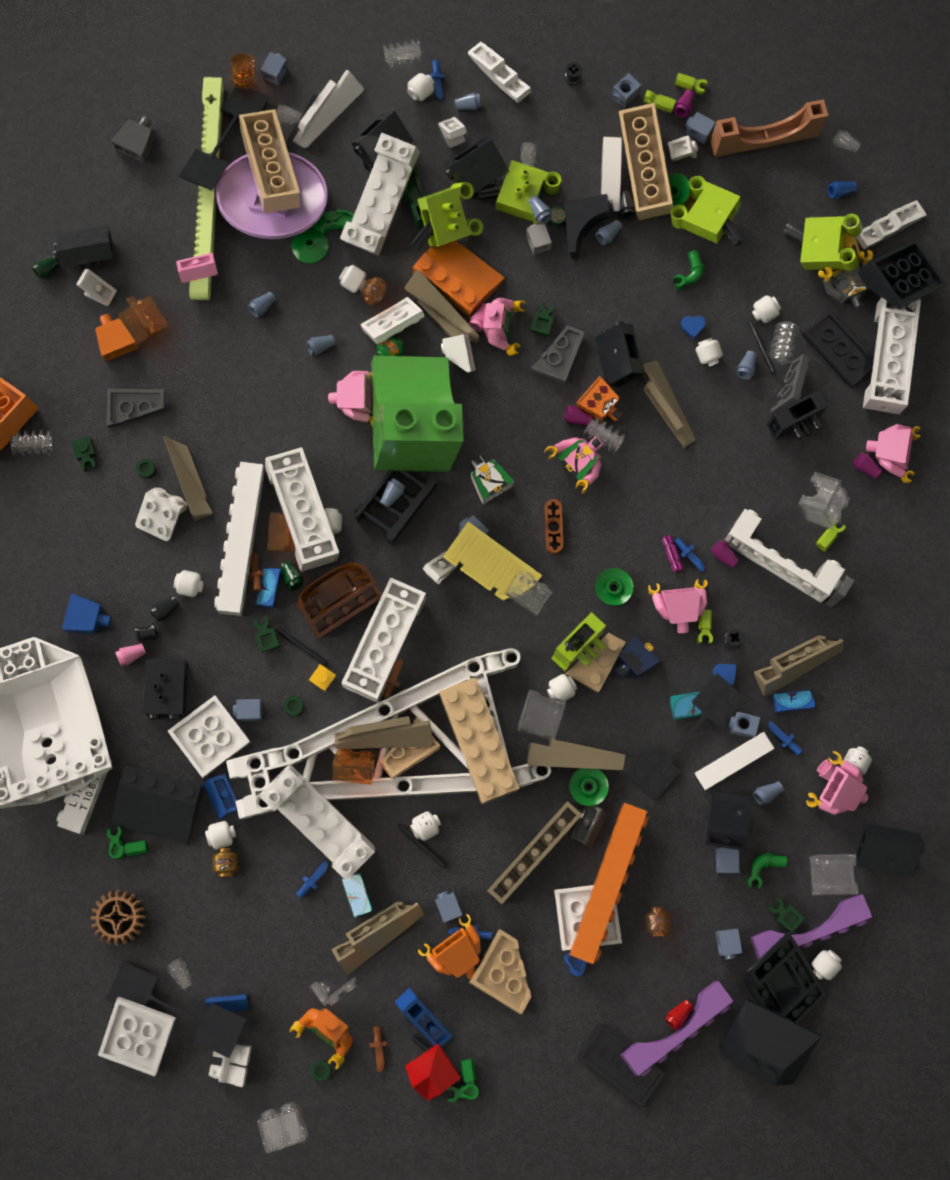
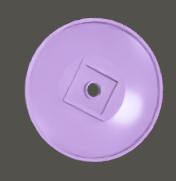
(242, 207)

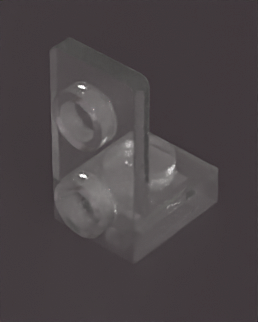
(321, 991)

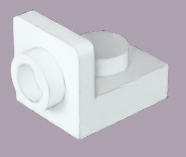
(683, 148)

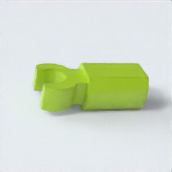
(690, 83)
(661, 102)
(828, 537)
(705, 626)

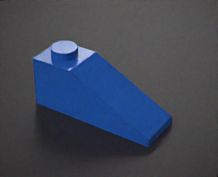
(423, 1018)

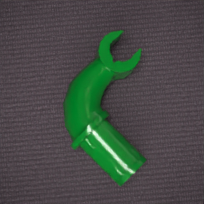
(696, 271)
(764, 861)

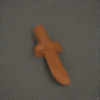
(256, 574)
(391, 683)
(378, 1043)

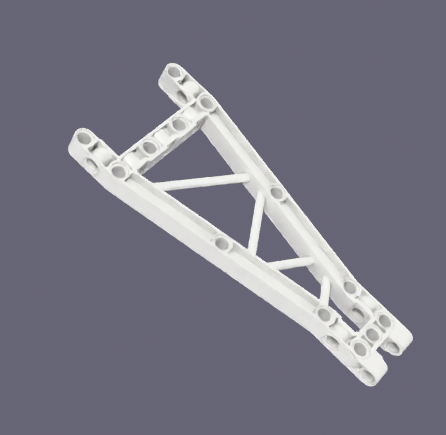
(384, 787)

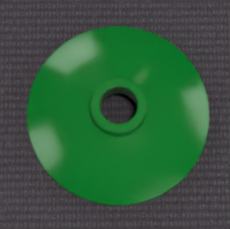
(681, 184)
(313, 253)
(615, 577)
(598, 782)

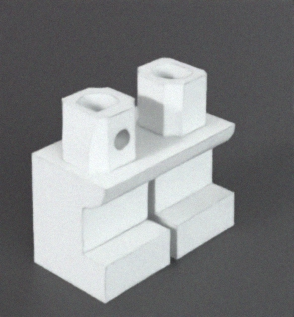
(230, 1072)

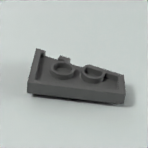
(560, 356)
(794, 382)

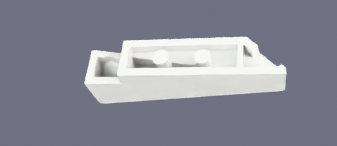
(327, 108)

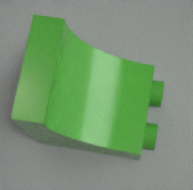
(414, 414)

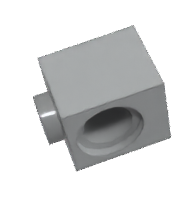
(538, 238)

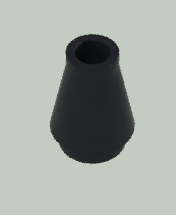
(626, 207)
(164, 608)

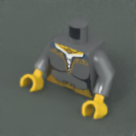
(845, 284)

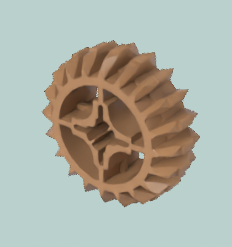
(100, 917)

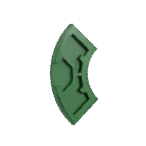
(332, 220)

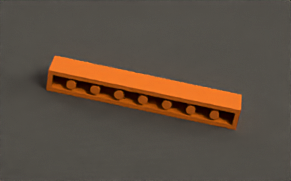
(608, 883)

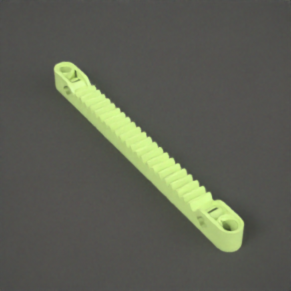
(212, 93)

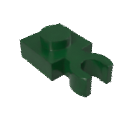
(543, 322)
(84, 451)
(266, 637)
(788, 916)

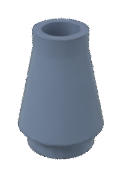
(469, 102)
(541, 212)
(608, 232)
(261, 304)
(319, 344)
(747, 366)
(392, 492)
(765, 794)

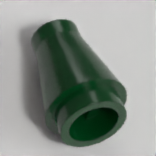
(44, 267)
(292, 577)

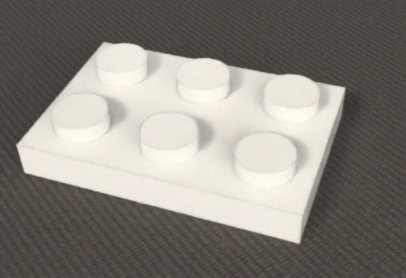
(392, 320)

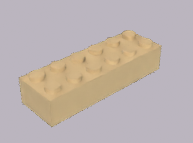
(269, 161)
(646, 161)
(479, 740)

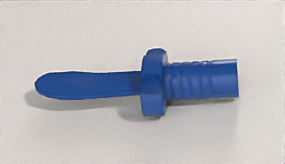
(437, 77)
(687, 551)
(787, 741)
(310, 882)
(482, 934)

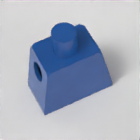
(84, 616)

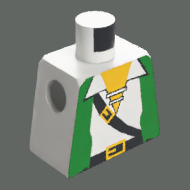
(489, 479)

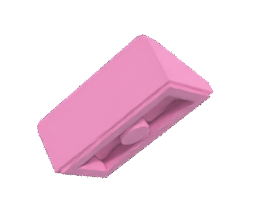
(197, 267)

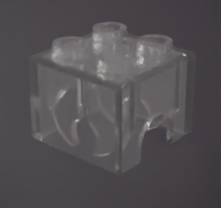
(827, 505)
(541, 715)
(833, 874)
(282, 1127)

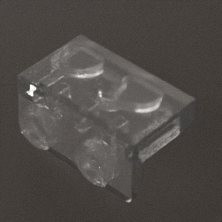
(528, 592)

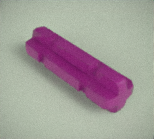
(672, 553)

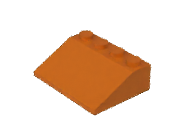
(459, 276)
(14, 411)

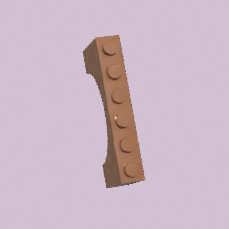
(805, 124)

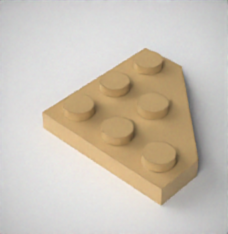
(503, 973)

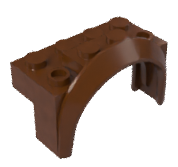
(332, 587)

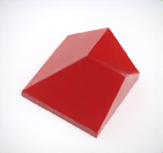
(432, 1073)

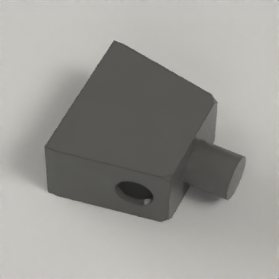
(134, 139)

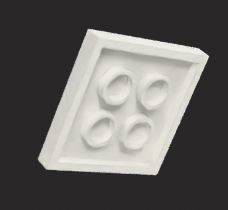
(209, 736)
(570, 910)
(136, 1036)

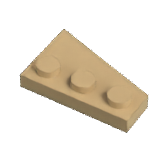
(596, 672)
(402, 759)

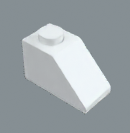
(459, 351)

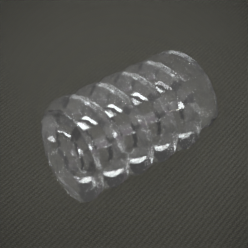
(402, 53)
(783, 341)
(605, 435)
(32, 443)

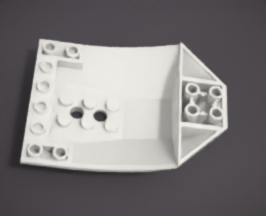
(42, 699)

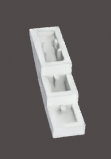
(499, 72)
(611, 169)
(891, 224)
(734, 760)

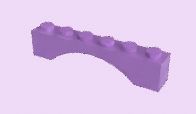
(848, 912)
(709, 1003)

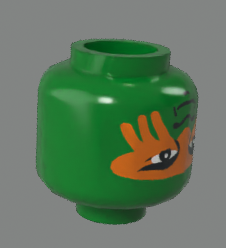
(390, 347)

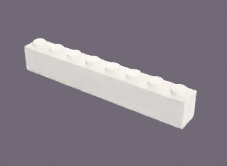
(240, 539)

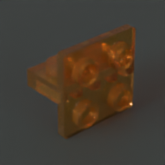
(142, 319)
(279, 534)
(353, 766)

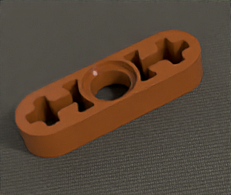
(548, 513)

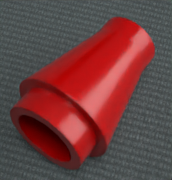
(678, 1015)

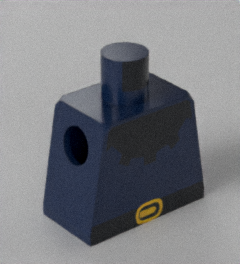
(637, 657)

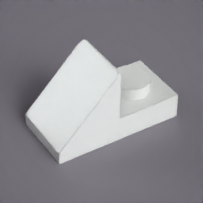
(453, 131)
(96, 287)
(439, 568)

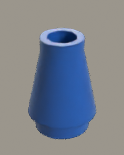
(841, 188)

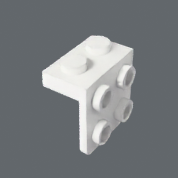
(160, 513)

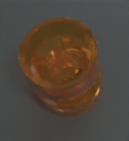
(242, 70)

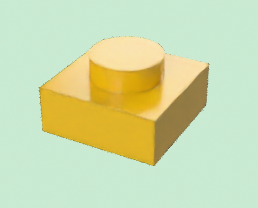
(322, 677)

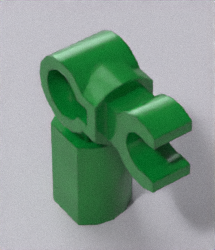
(119, 851)
(471, 1089)

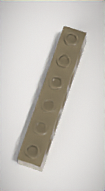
(534, 853)

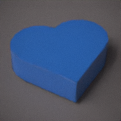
(692, 326)
(726, 671)
(575, 965)

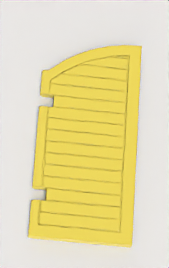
(486, 560)

